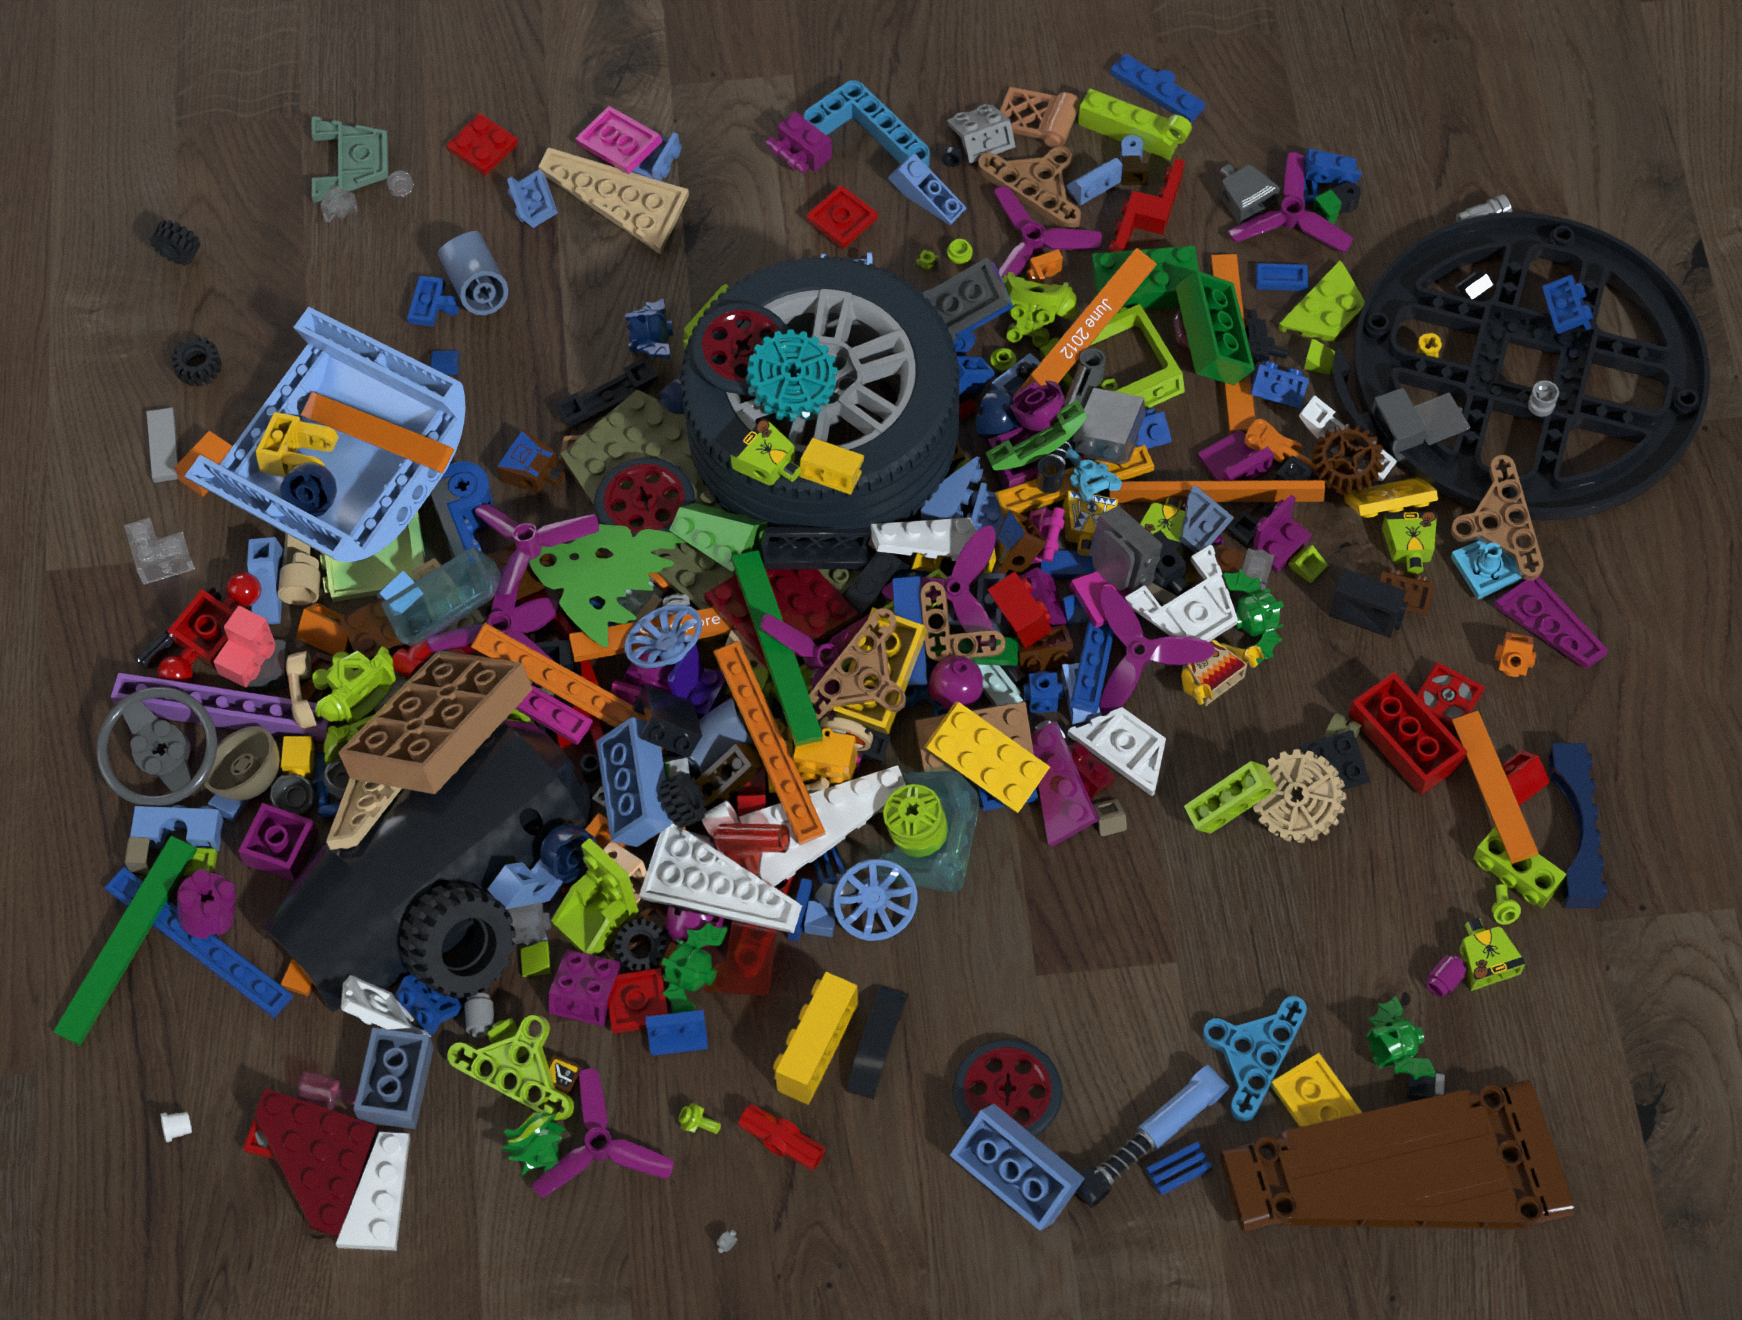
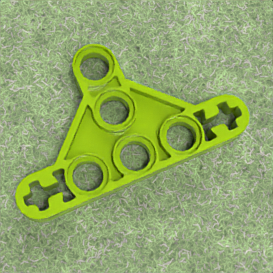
(504, 1061)

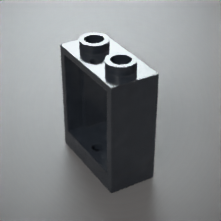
(1368, 603)

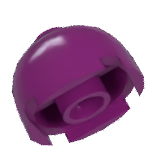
(1038, 405)
(956, 680)
(680, 922)

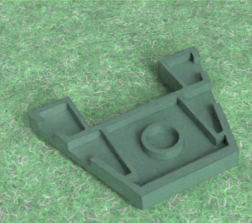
(361, 156)

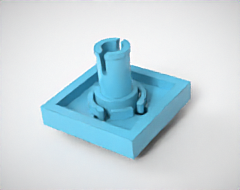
(1489, 562)

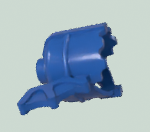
(650, 330)

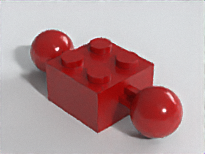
(202, 625)

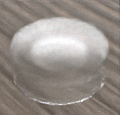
(400, 183)

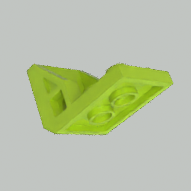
(596, 903)

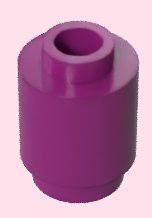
(1446, 975)

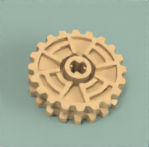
(1320, 792)

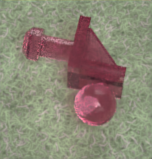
(323, 1090)

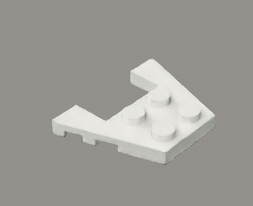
(1199, 612)

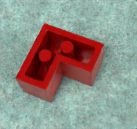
(1024, 614)

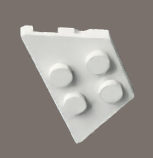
(1125, 746)
(376, 1006)

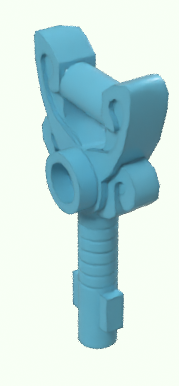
(1089, 471)

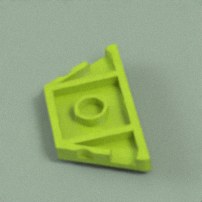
(1327, 307)

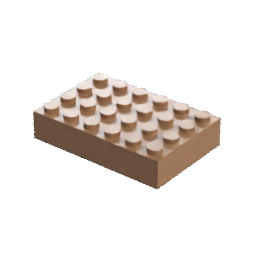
(435, 721)

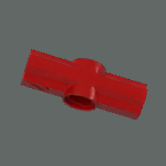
(781, 1137)

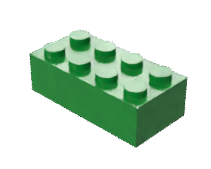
(1158, 288)
(1214, 328)

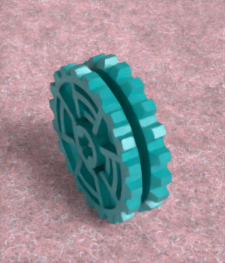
(772, 381)

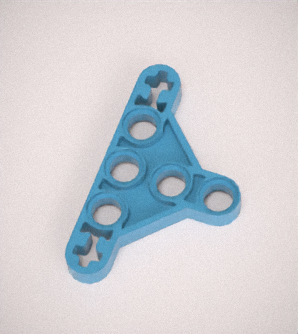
(1261, 1040)

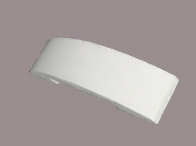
(1319, 418)

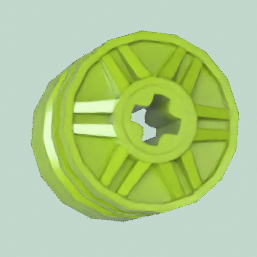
(915, 820)

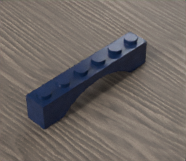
(1570, 773)

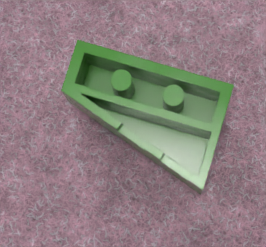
(718, 532)

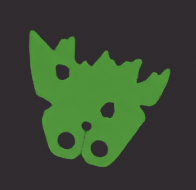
(604, 577)

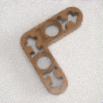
(952, 641)

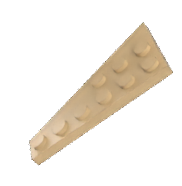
(631, 201)
(358, 811)

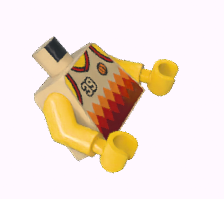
(1219, 673)

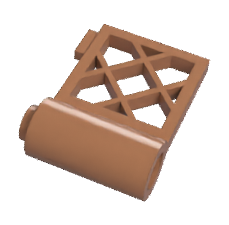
(1056, 119)

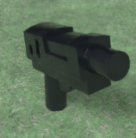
(1257, 338)

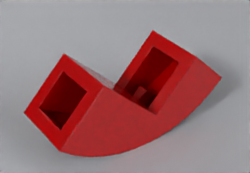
(753, 794)

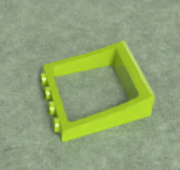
(1153, 388)

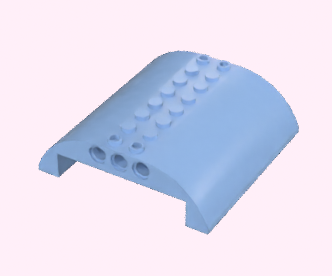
(374, 487)

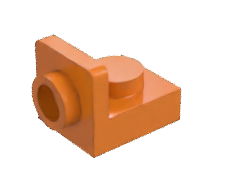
(1045, 266)

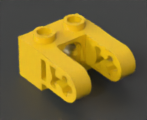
(282, 440)

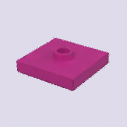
(1088, 593)

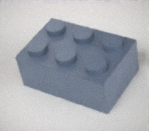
(394, 1078)

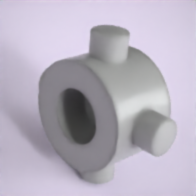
(726, 1241)

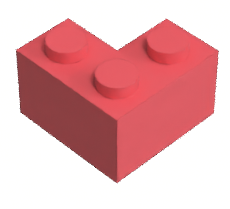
(247, 647)

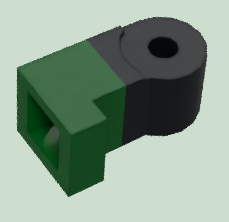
(1337, 201)

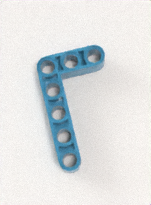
(857, 102)

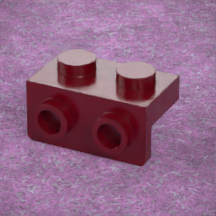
(1092, 772)

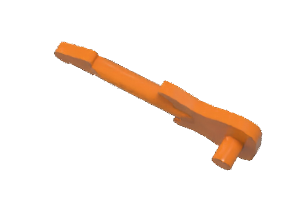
(1263, 434)

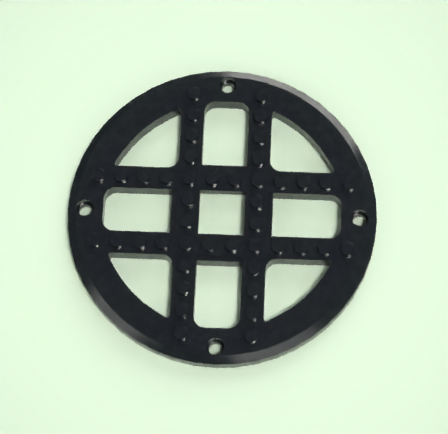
(1599, 258)

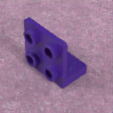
(697, 684)

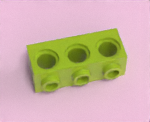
(1230, 797)
(1535, 870)

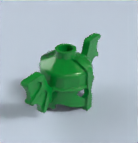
(1255, 612)
(691, 966)
(1397, 1041)

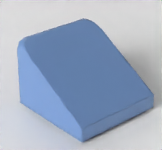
(227, 808)

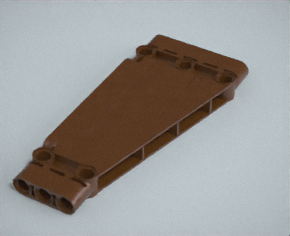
(1408, 1167)

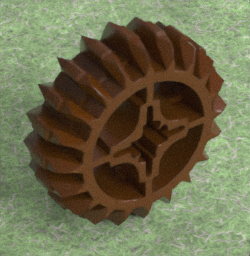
(1366, 450)

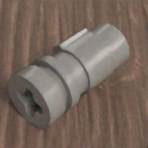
(1492, 206)

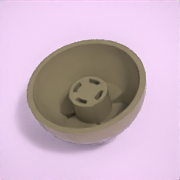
(244, 764)

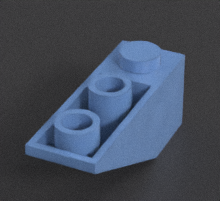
(926, 189)
(953, 493)
(265, 562)

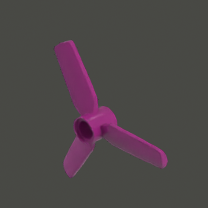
(1307, 221)
(1053, 238)
(530, 540)
(501, 617)
(806, 648)
(619, 1151)

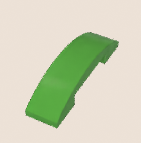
(1041, 444)

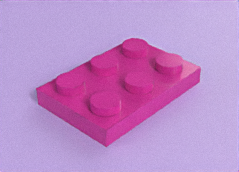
(618, 140)

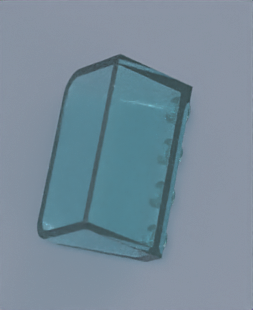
(443, 597)

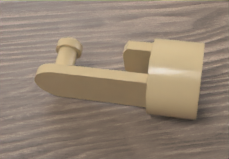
(299, 575)

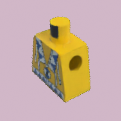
(1082, 518)

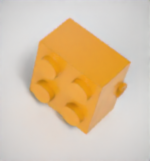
(830, 759)

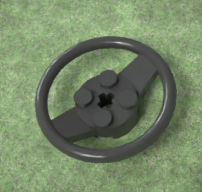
(148, 736)

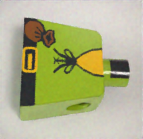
(765, 455)
(1167, 519)
(1410, 538)
(1489, 955)

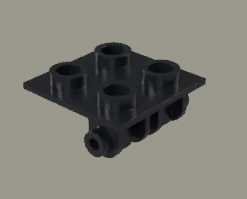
(1344, 755)

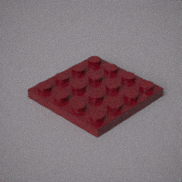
(803, 598)

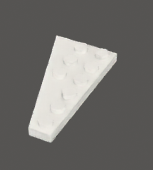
(840, 812)
(703, 880)

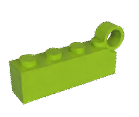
(1120, 119)

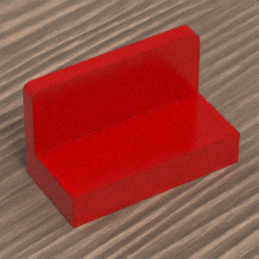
(1525, 775)

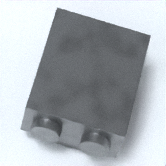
(1110, 426)
(1124, 551)

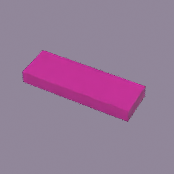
(555, 715)

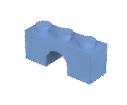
(202, 825)
(522, 887)

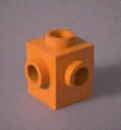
(1515, 654)

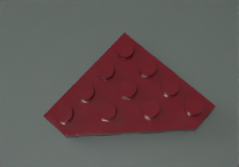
(318, 1155)

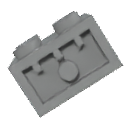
(983, 131)

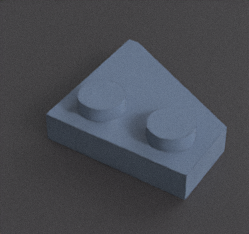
(1202, 520)

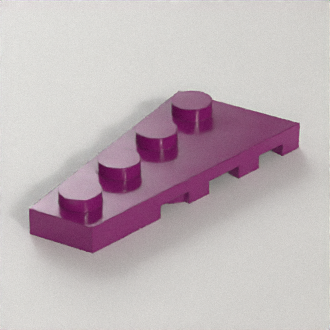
(1549, 618)
(1061, 790)

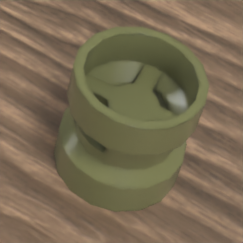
(1340, 725)

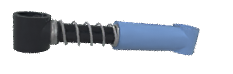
(1202, 1091)

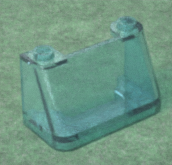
(947, 866)

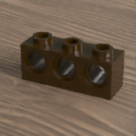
(729, 774)

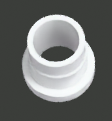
(175, 1125)

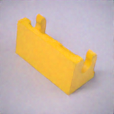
(831, 466)

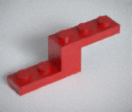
(1148, 211)

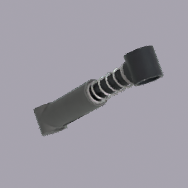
(1089, 372)

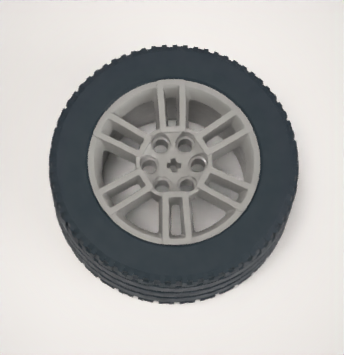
(875, 332)

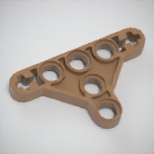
(1027, 176)
(1506, 532)
(868, 663)

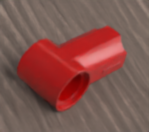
(411, 660)

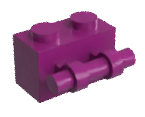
(801, 144)

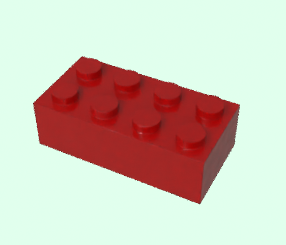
(1407, 733)

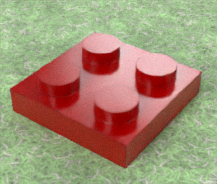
(482, 144)
(842, 217)
(635, 998)

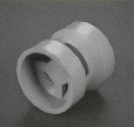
(1543, 398)

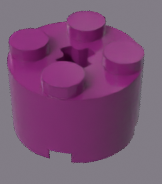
(206, 904)

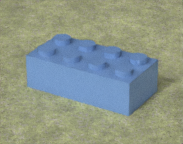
(632, 783)
(1017, 1166)

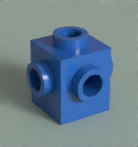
(1043, 692)

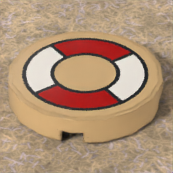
(848, 727)

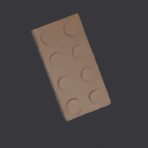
(1007, 718)

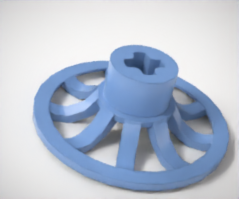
(668, 643)
(873, 898)

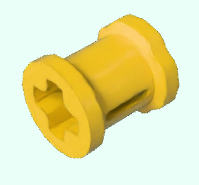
(1425, 345)

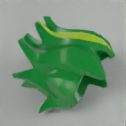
(535, 1142)

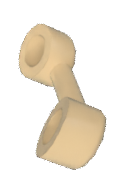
(299, 668)

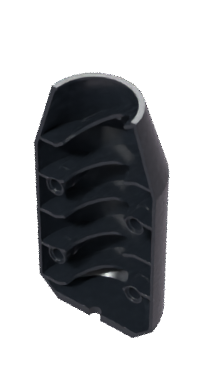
(491, 813)

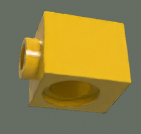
(298, 756)

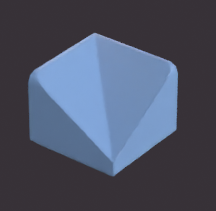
(819, 920)

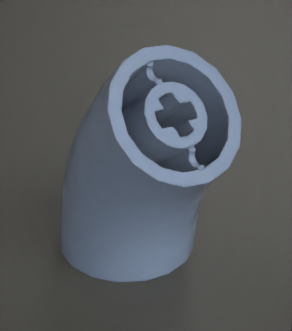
(474, 273)
(719, 731)

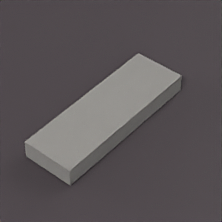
(162, 444)

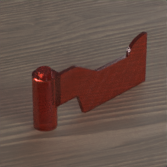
(750, 945)

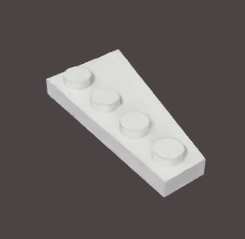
(926, 537)
(377, 1203)

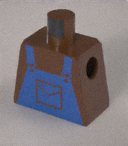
(529, 464)
(1017, 543)

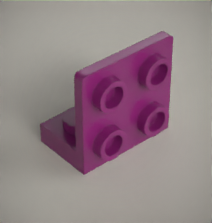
(1234, 460)
(1281, 534)
(1045, 589)
(583, 987)

